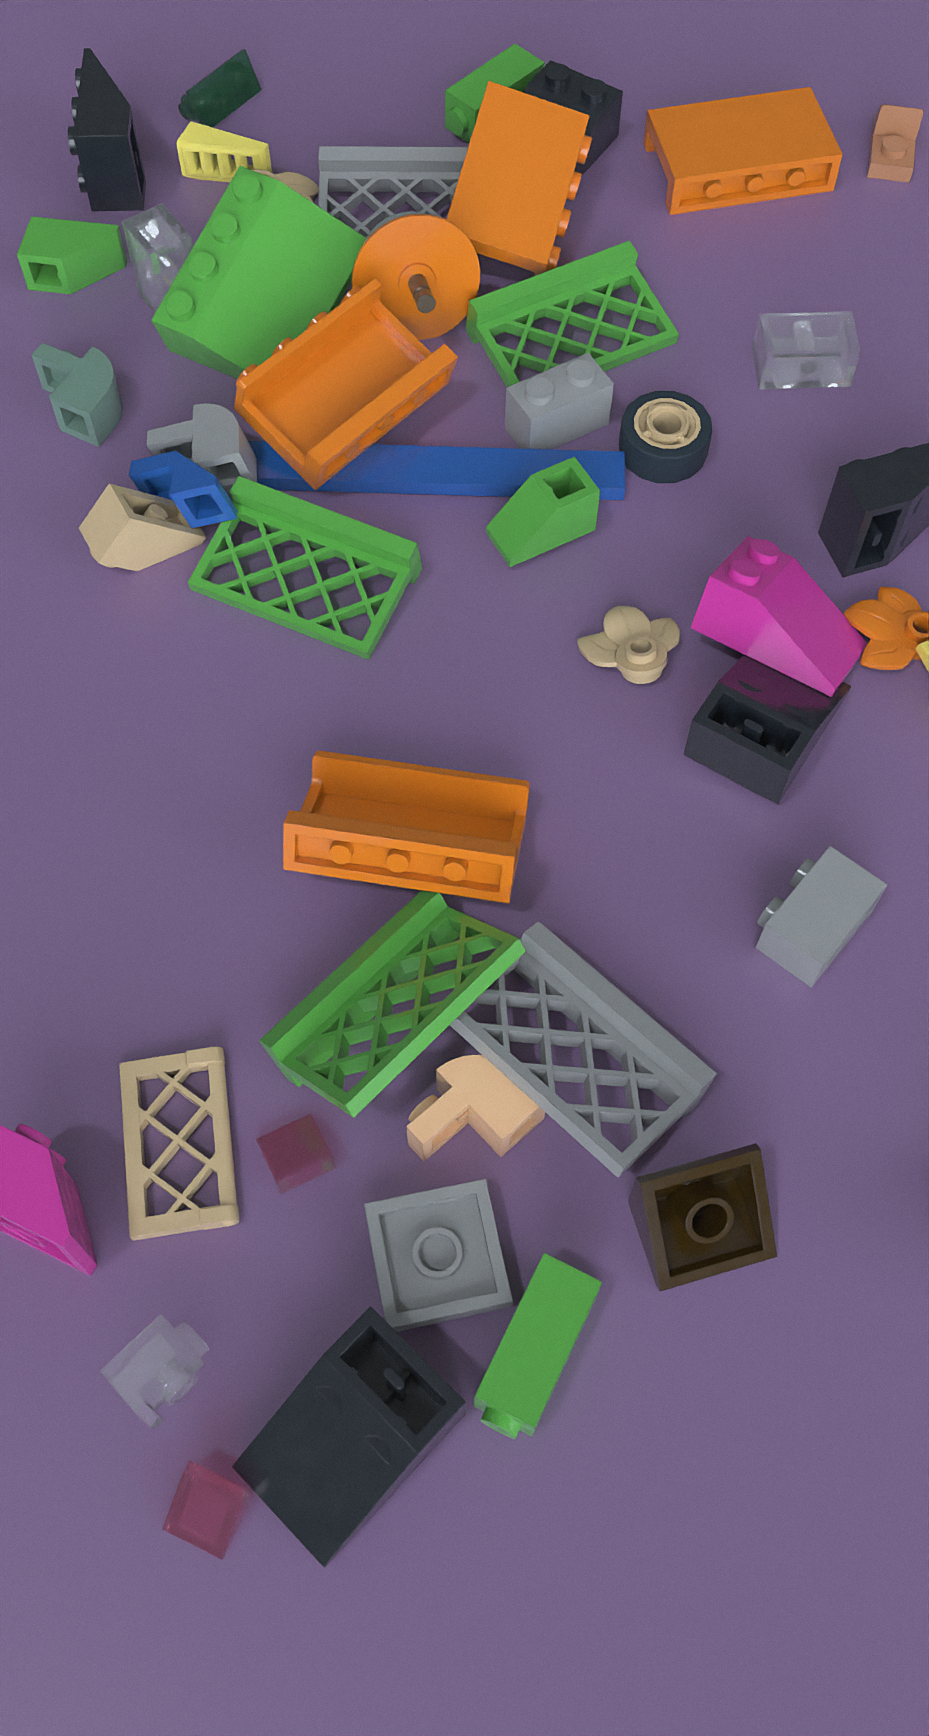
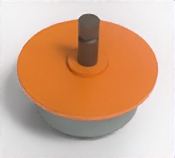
(424, 271)

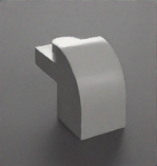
(211, 441)

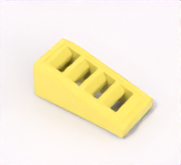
(200, 144)

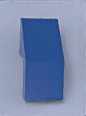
(187, 484)

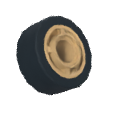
(665, 436)

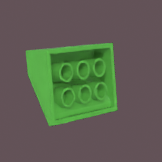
(256, 275)

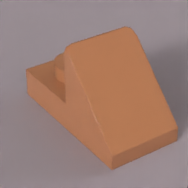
(893, 142)

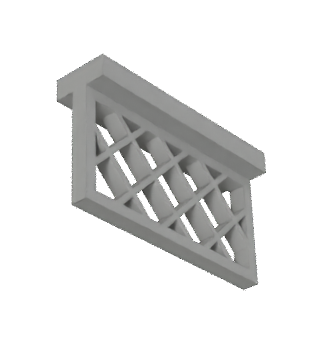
(386, 170)
(604, 1021)

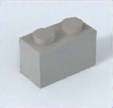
(559, 404)
(818, 915)

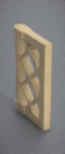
(136, 1120)

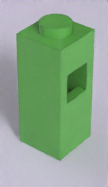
(463, 99)
(535, 1347)

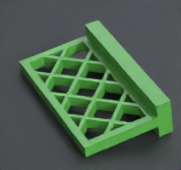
(553, 296)
(332, 537)
(370, 985)

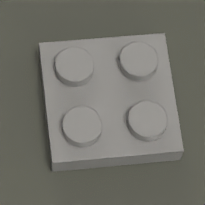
(437, 1255)

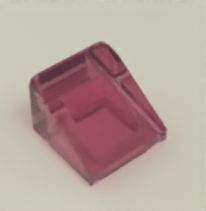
(296, 1153)
(207, 1509)

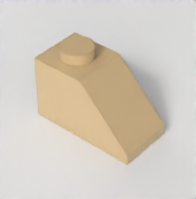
(136, 529)

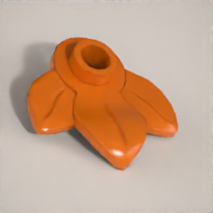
(892, 627)

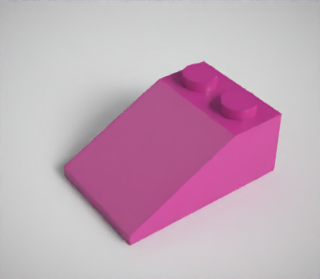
(779, 616)

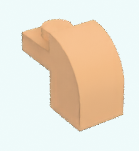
(476, 1095)

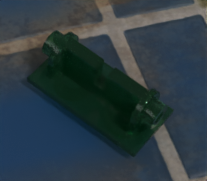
(221, 91)

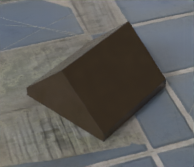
(704, 1217)

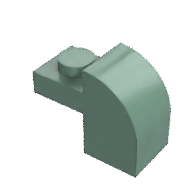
(81, 391)

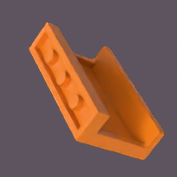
(743, 150)
(520, 177)
(340, 385)
(408, 826)

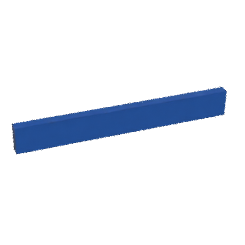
(444, 470)

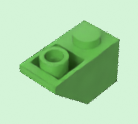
(69, 254)
(546, 512)

